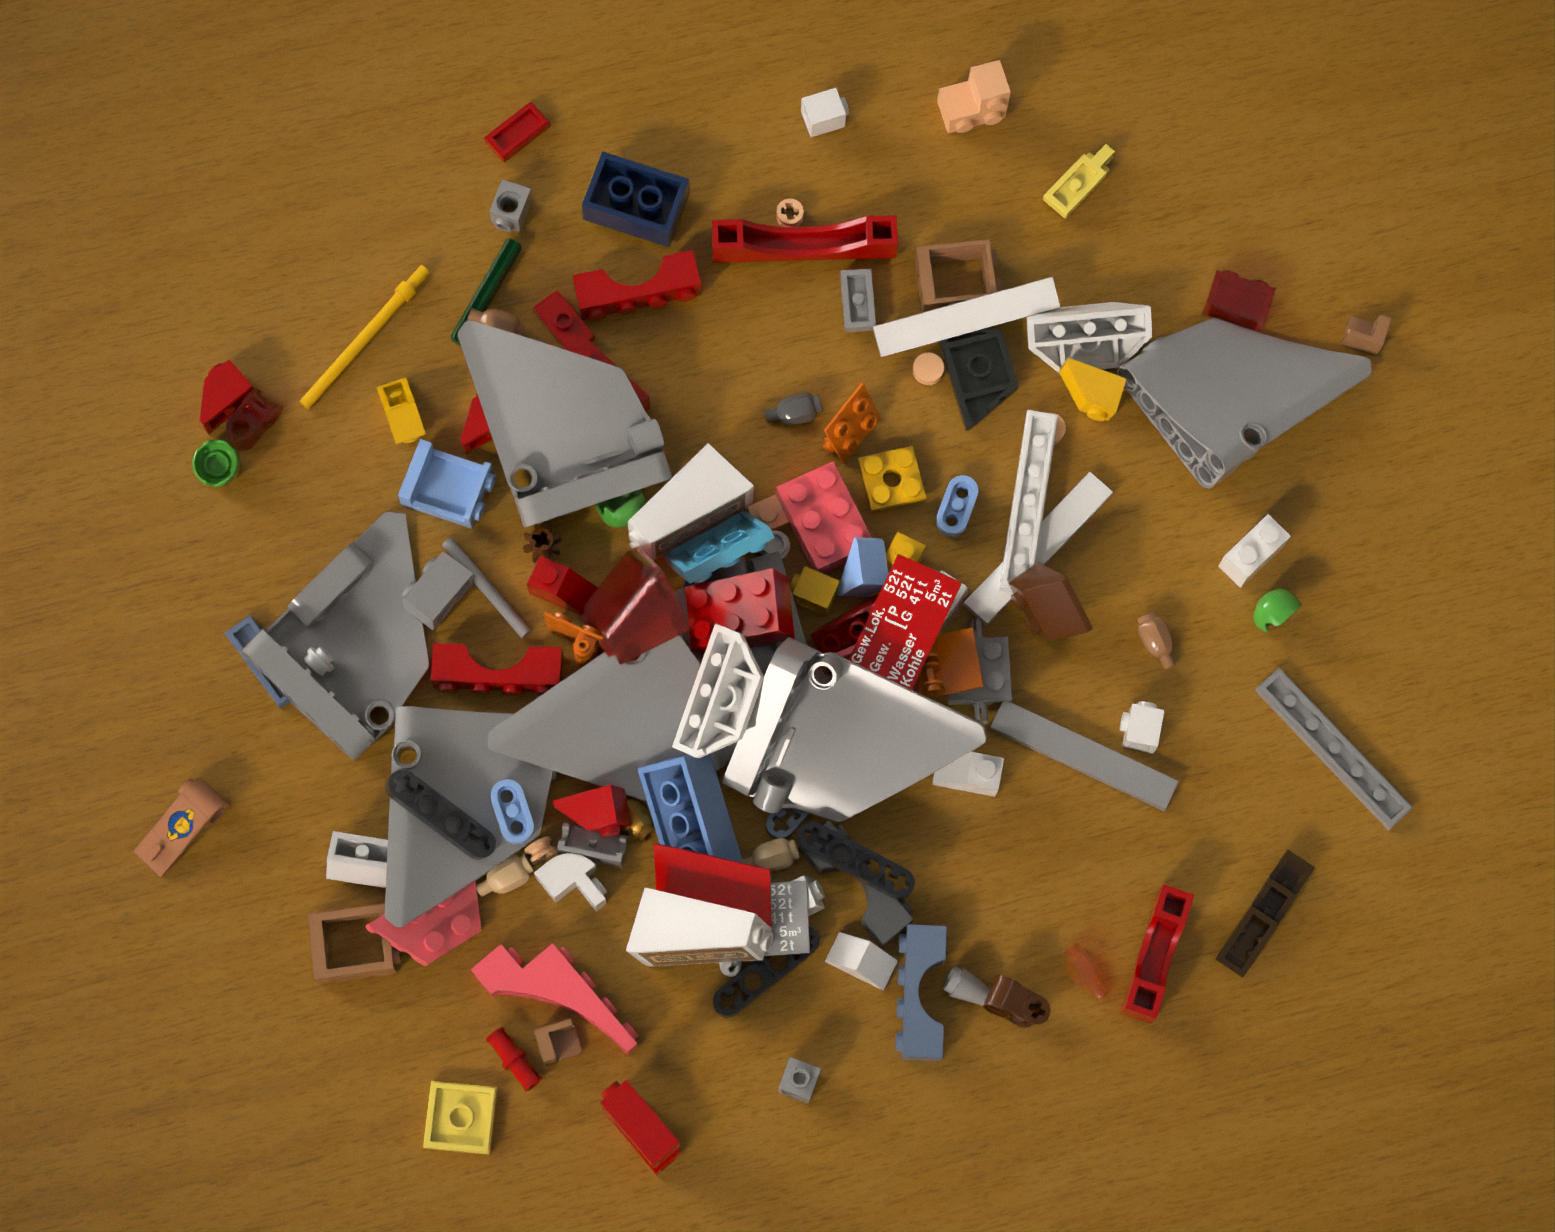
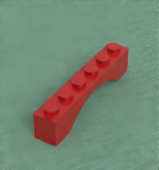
(754, 242)

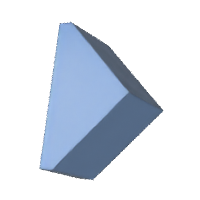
(864, 569)

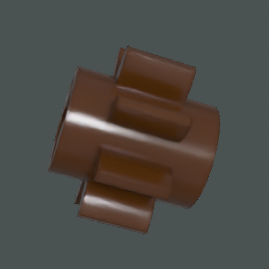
(539, 535)

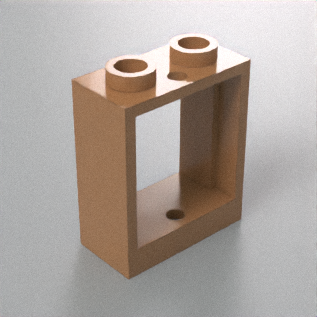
(951, 253)
(320, 950)

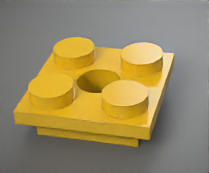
(898, 462)

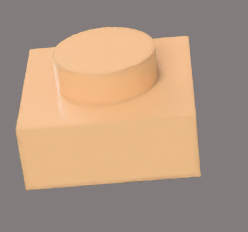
(769, 512)

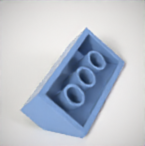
(689, 806)

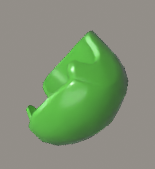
(216, 463)
(619, 510)
(1275, 608)

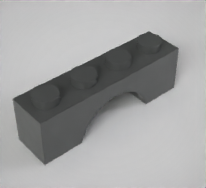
(884, 915)

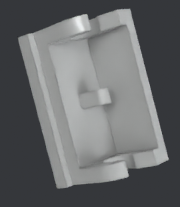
(598, 849)

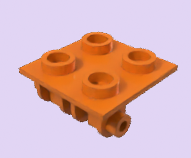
(851, 424)
(585, 639)
(951, 665)

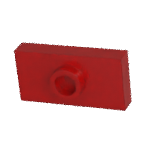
(562, 320)

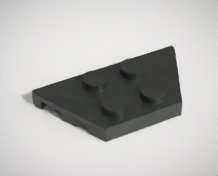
(979, 372)

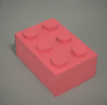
(822, 517)

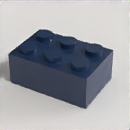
(635, 199)

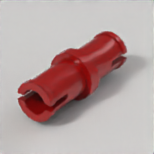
(514, 1059)

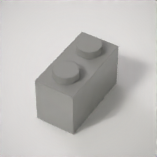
(437, 590)

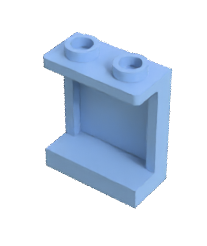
(446, 485)

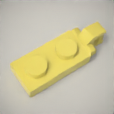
(1079, 181)

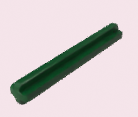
(490, 283)

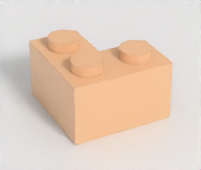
(976, 101)

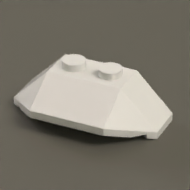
(1091, 333)
(720, 695)

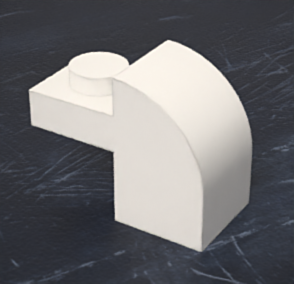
(571, 871)

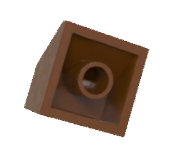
(1048, 604)

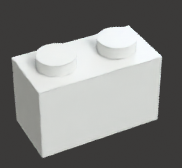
(1254, 551)
(357, 859)

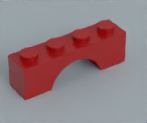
(601, 296)
(456, 670)
(1156, 953)

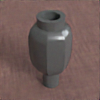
(795, 409)

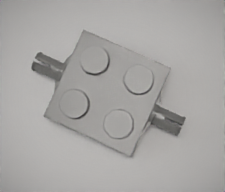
(995, 673)

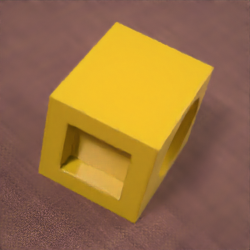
(814, 590)

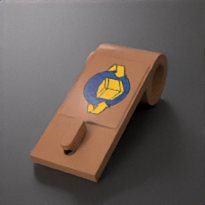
(192, 811)

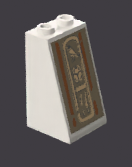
(690, 503)
(692, 931)

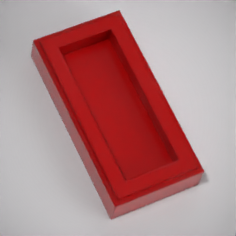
(517, 132)

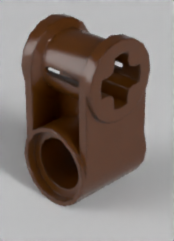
(1016, 1003)

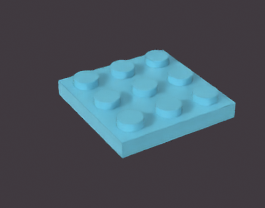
(718, 547)

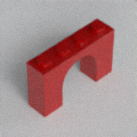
(640, 1126)

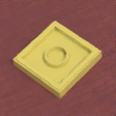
(460, 1117)

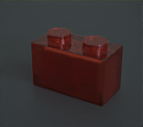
(1239, 300)

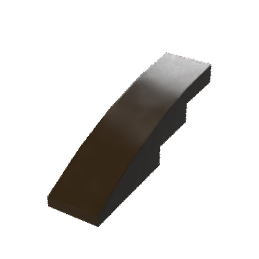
(1265, 913)

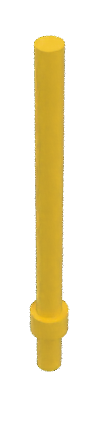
(403, 293)

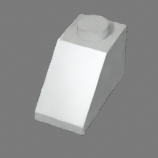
(972, 773)

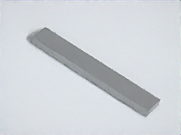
(1334, 749)
(1084, 755)

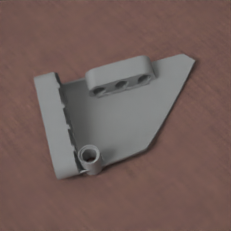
(361, 621)

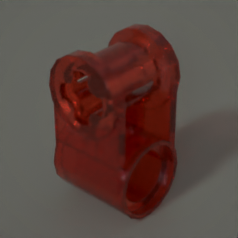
(256, 415)

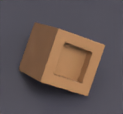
(1365, 335)
(558, 1041)

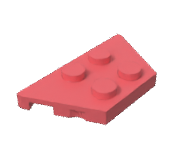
(437, 929)

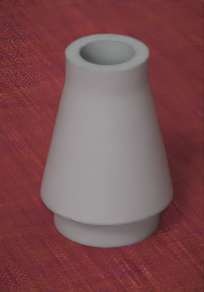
(965, 986)

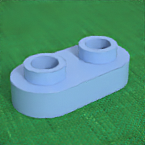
(957, 507)
(512, 812)

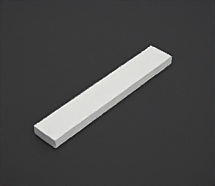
(966, 316)
(1029, 495)
(1054, 534)

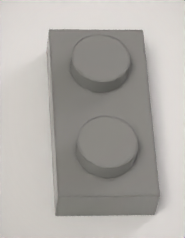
(857, 300)

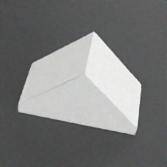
(861, 960)

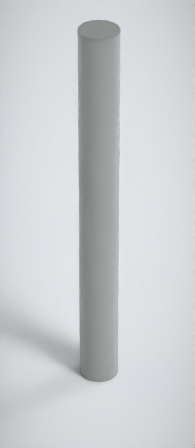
(488, 589)

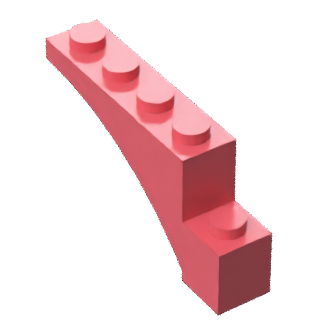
(553, 981)

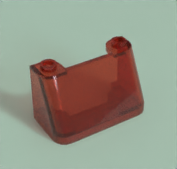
(634, 608)

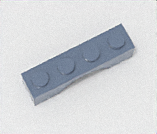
(920, 1034)

